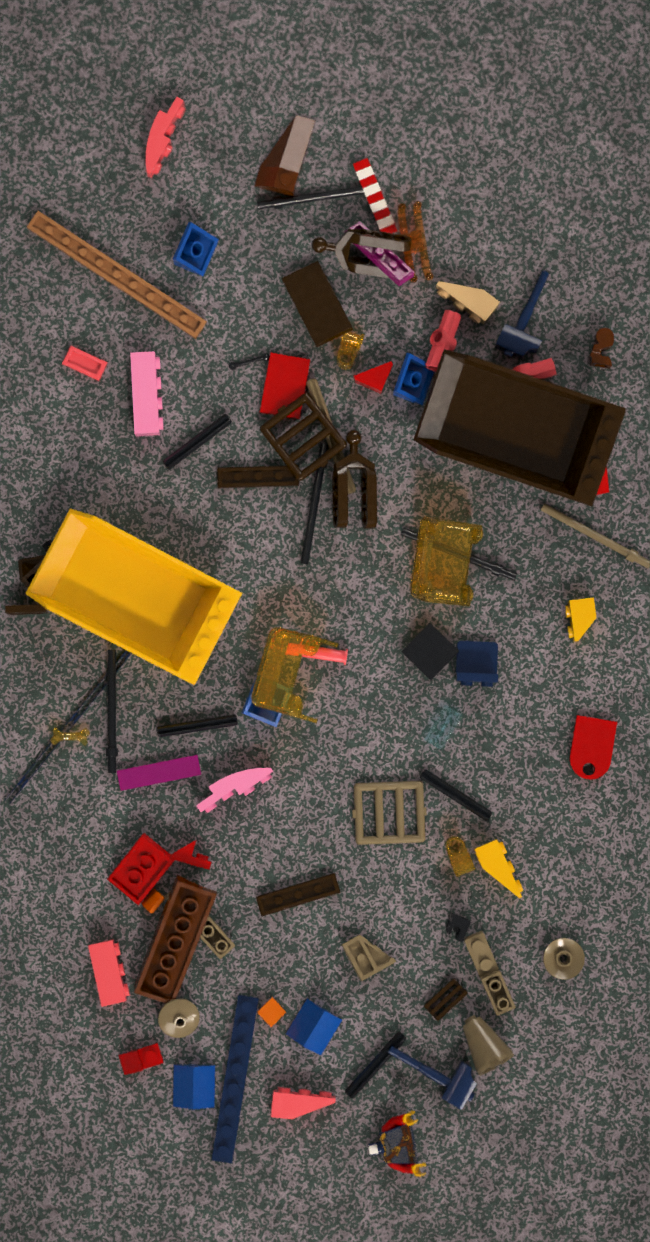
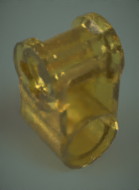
(349, 345)
(460, 859)

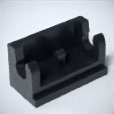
(458, 923)

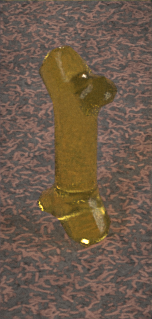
(69, 736)

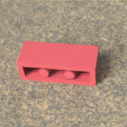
(108, 972)

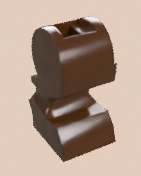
(604, 340)

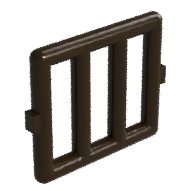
(277, 443)

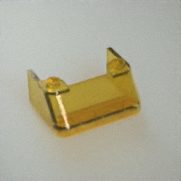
(279, 671)

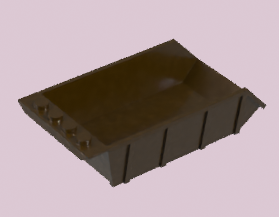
(519, 426)

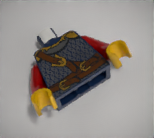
(398, 1145)

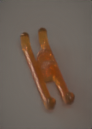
(418, 240)

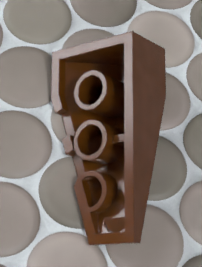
(284, 162)

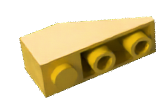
(494, 863)

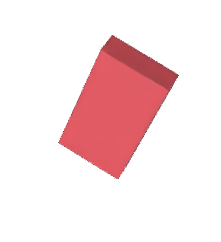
(84, 363)

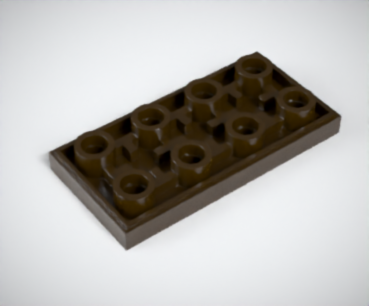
(317, 304)

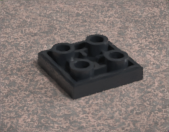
(430, 651)

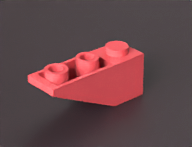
(295, 1104)

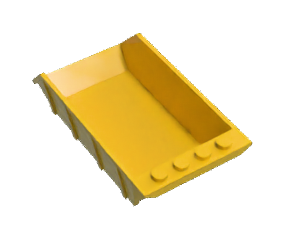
(133, 595)

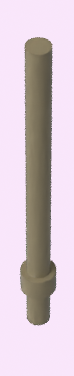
(631, 555)

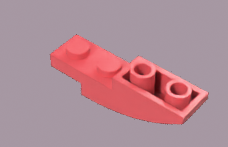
(158, 142)

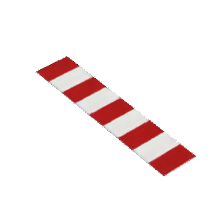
(374, 196)

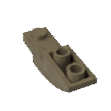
(215, 937)
(489, 973)

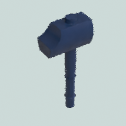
(514, 340)
(457, 1088)

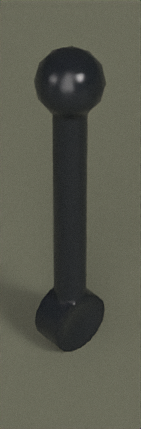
(232, 366)

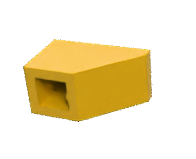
(581, 615)

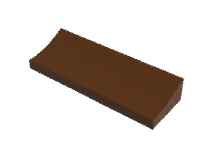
(174, 940)

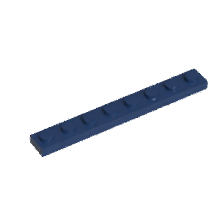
(235, 1079)

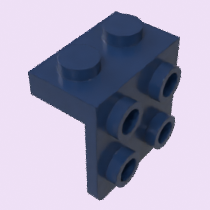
(477, 663)

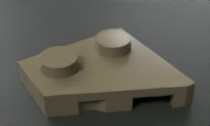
(366, 957)

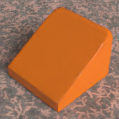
(153, 900)
(271, 1012)

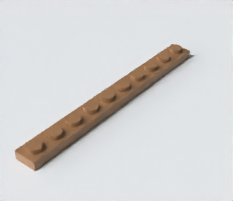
(116, 274)

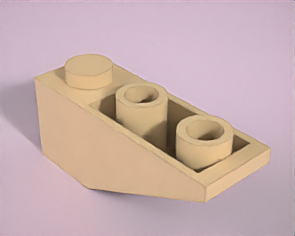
(473, 300)

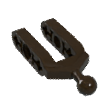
(366, 238)
(368, 485)

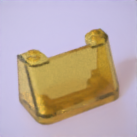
(444, 561)

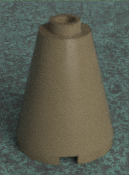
(485, 1045)

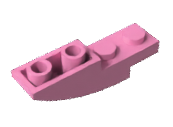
(241, 781)

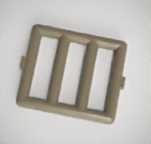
(398, 786)

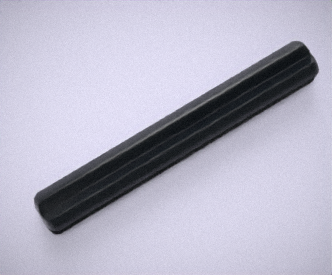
(197, 441)
(198, 725)
(455, 795)
(374, 1066)

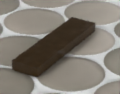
(256, 477)
(298, 894)

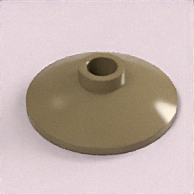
(574, 961)
(176, 1010)

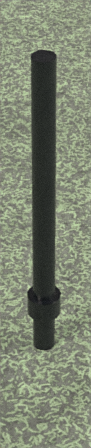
(278, 202)
(313, 508)
(496, 569)
(111, 751)

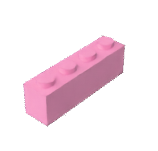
(145, 393)

